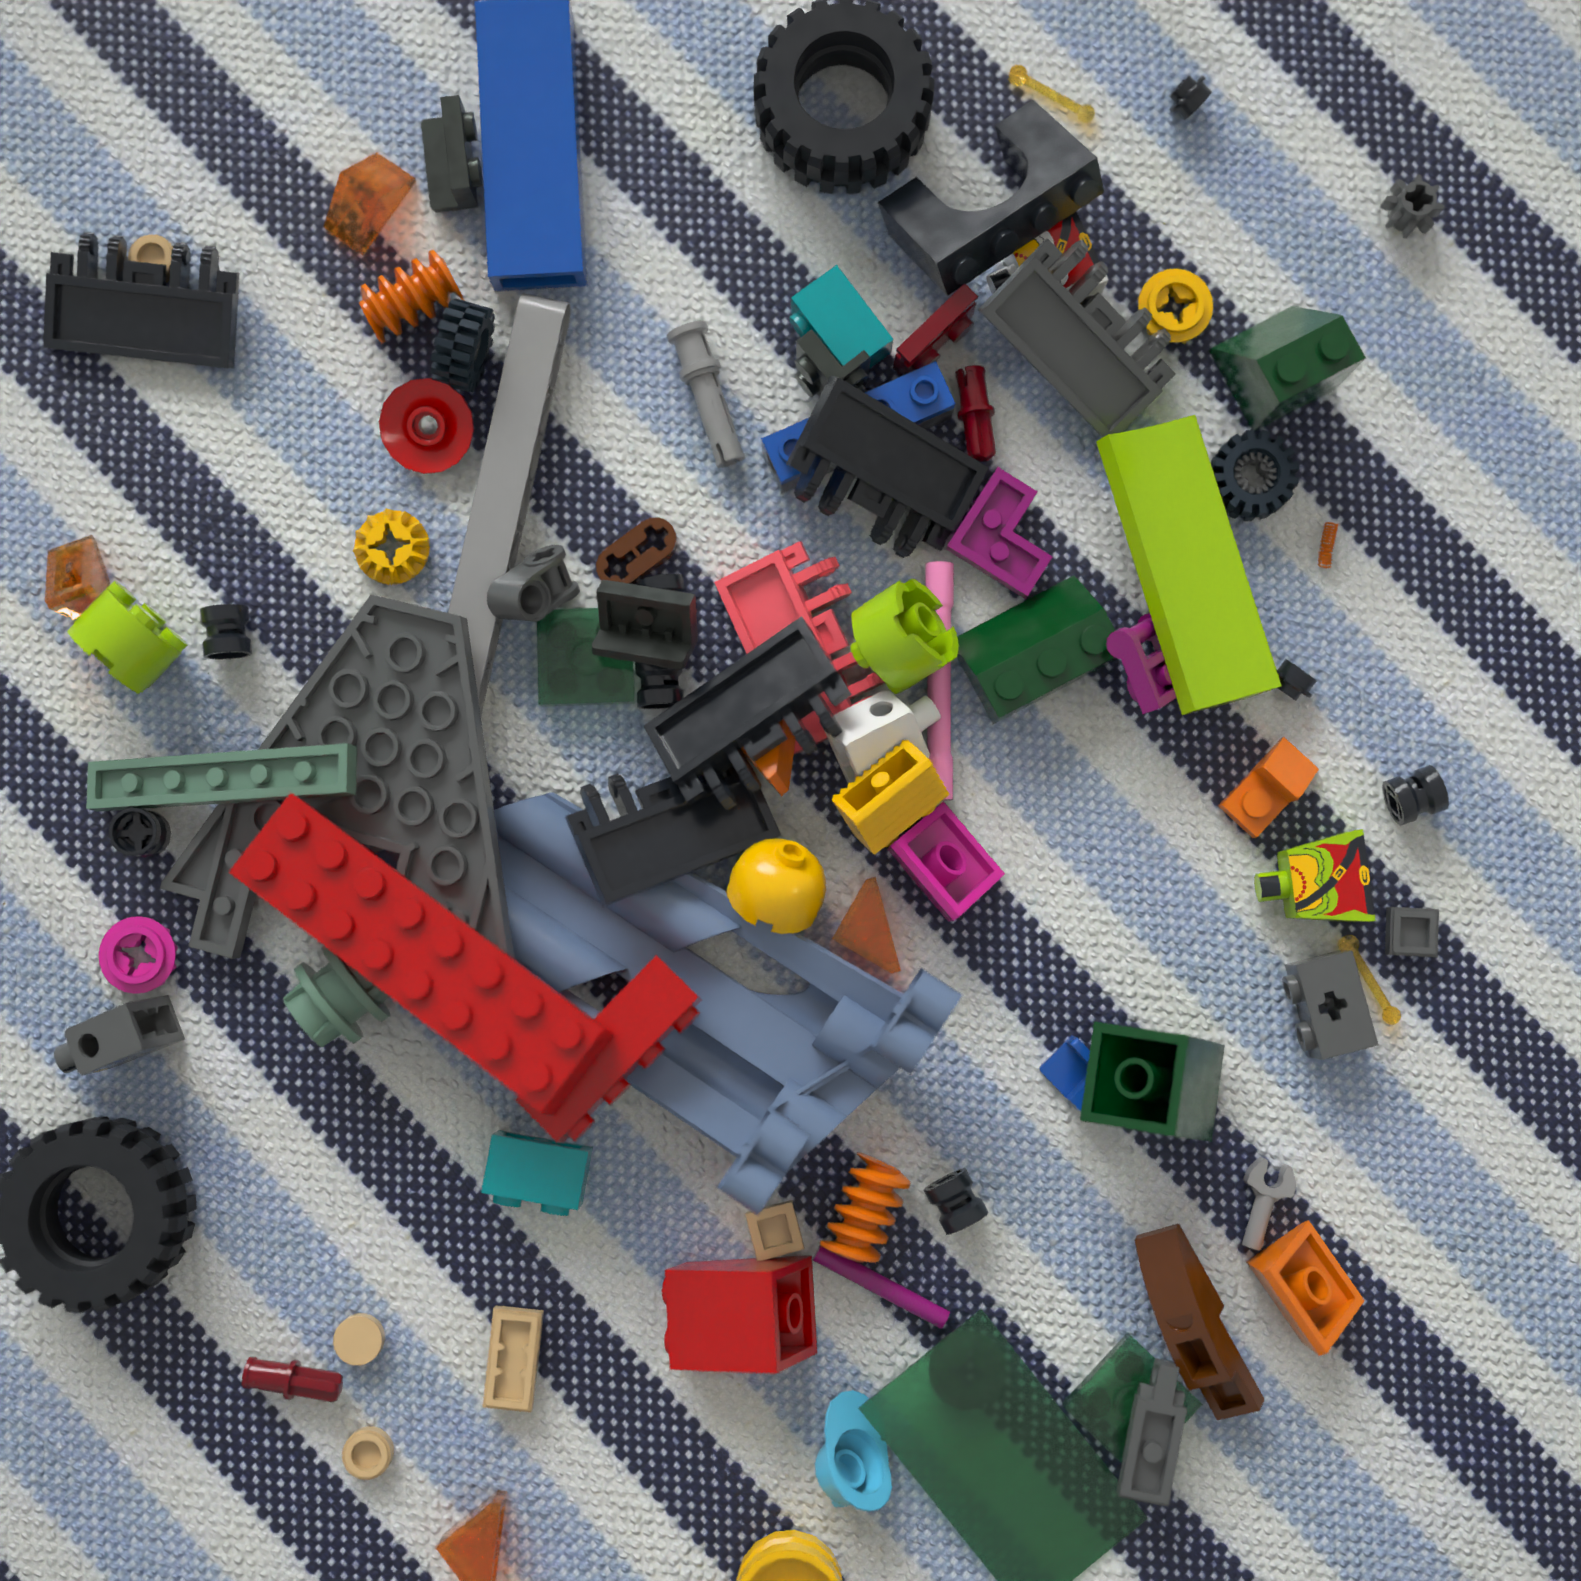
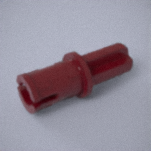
(976, 412)
(292, 1380)

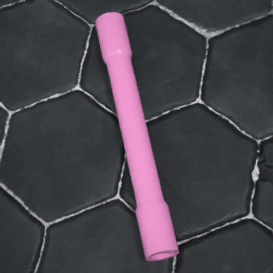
(940, 581)

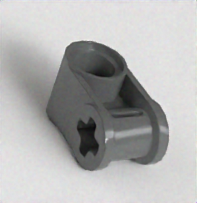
(533, 587)

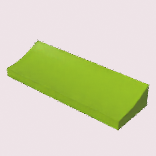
(1188, 564)

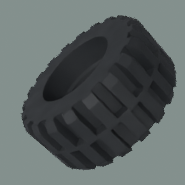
(843, 37)
(31, 1224)

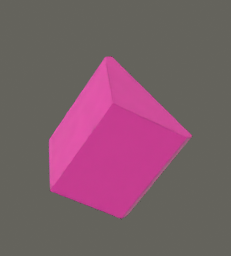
(946, 862)

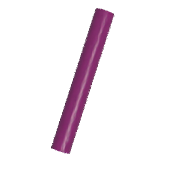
(882, 1287)

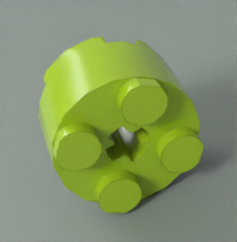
(902, 635)
(126, 638)

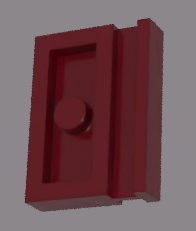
(947, 322)

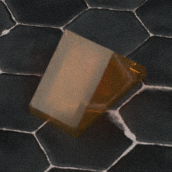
(366, 200)
(74, 576)
(867, 929)
(475, 1541)

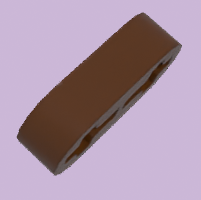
(630, 544)

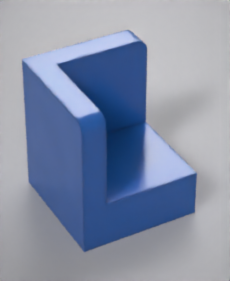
(1068, 1070)

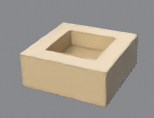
(775, 1231)

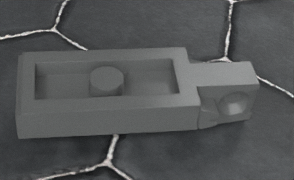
(1153, 1437)

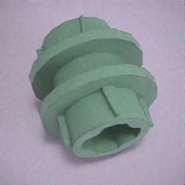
(333, 1000)

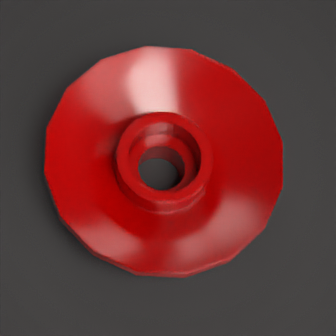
(403, 432)

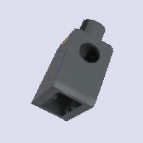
(119, 1036)

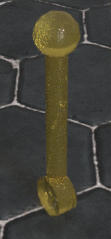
(1018, 77)
(1390, 1014)

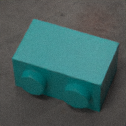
(840, 318)
(536, 1172)

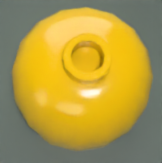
(778, 885)

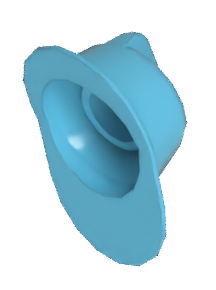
(853, 1460)

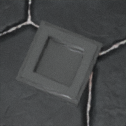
(1411, 932)

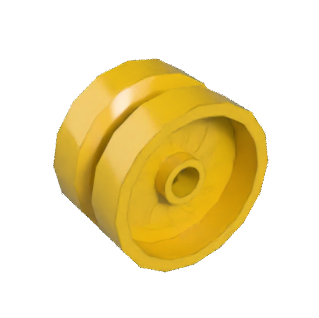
(789, 1557)

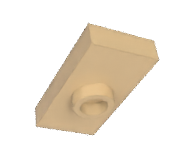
(513, 1358)

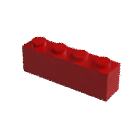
(640, 1020)

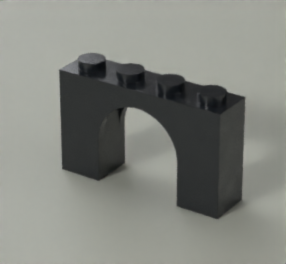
(960, 244)

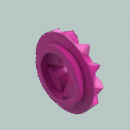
(118, 965)

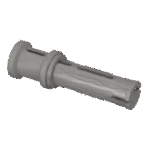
(701, 373)

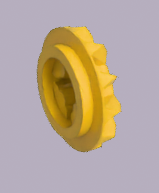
(1185, 289)
(407, 560)

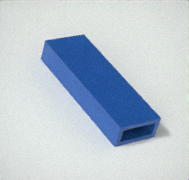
(530, 144)

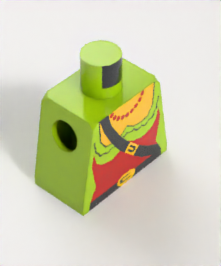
(1322, 880)

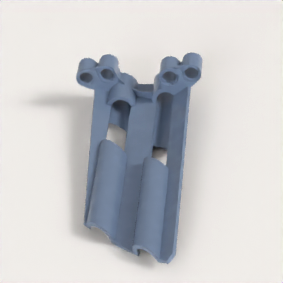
(754, 1066)

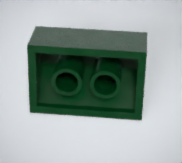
(1035, 648)

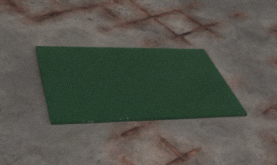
(1002, 1458)

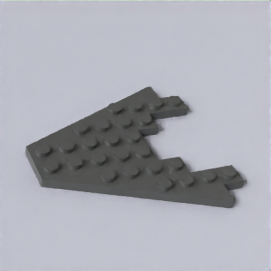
(410, 703)

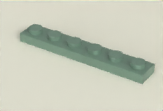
(222, 777)

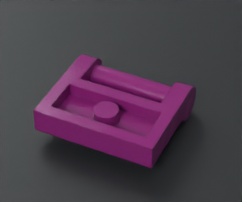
(1147, 675)

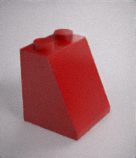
(740, 1314)

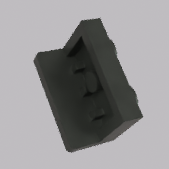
(448, 157)
(817, 364)
(645, 624)

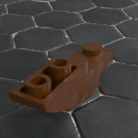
(1191, 1325)

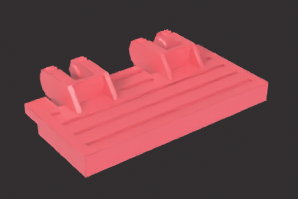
(770, 597)

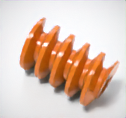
(408, 295)
(866, 1210)

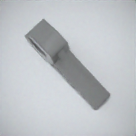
(1264, 1199)

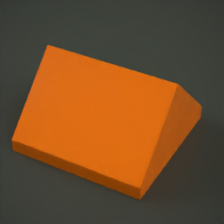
(1308, 1286)

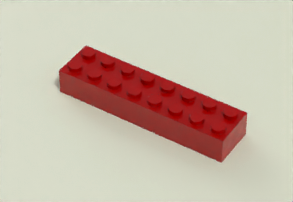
(421, 955)

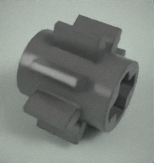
(1412, 206)

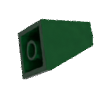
(1287, 362)
(1152, 1081)

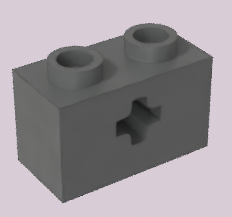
(1348, 1022)

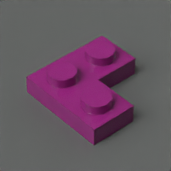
(988, 537)

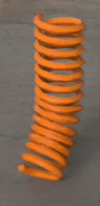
(1327, 553)

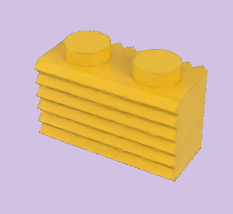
(890, 796)

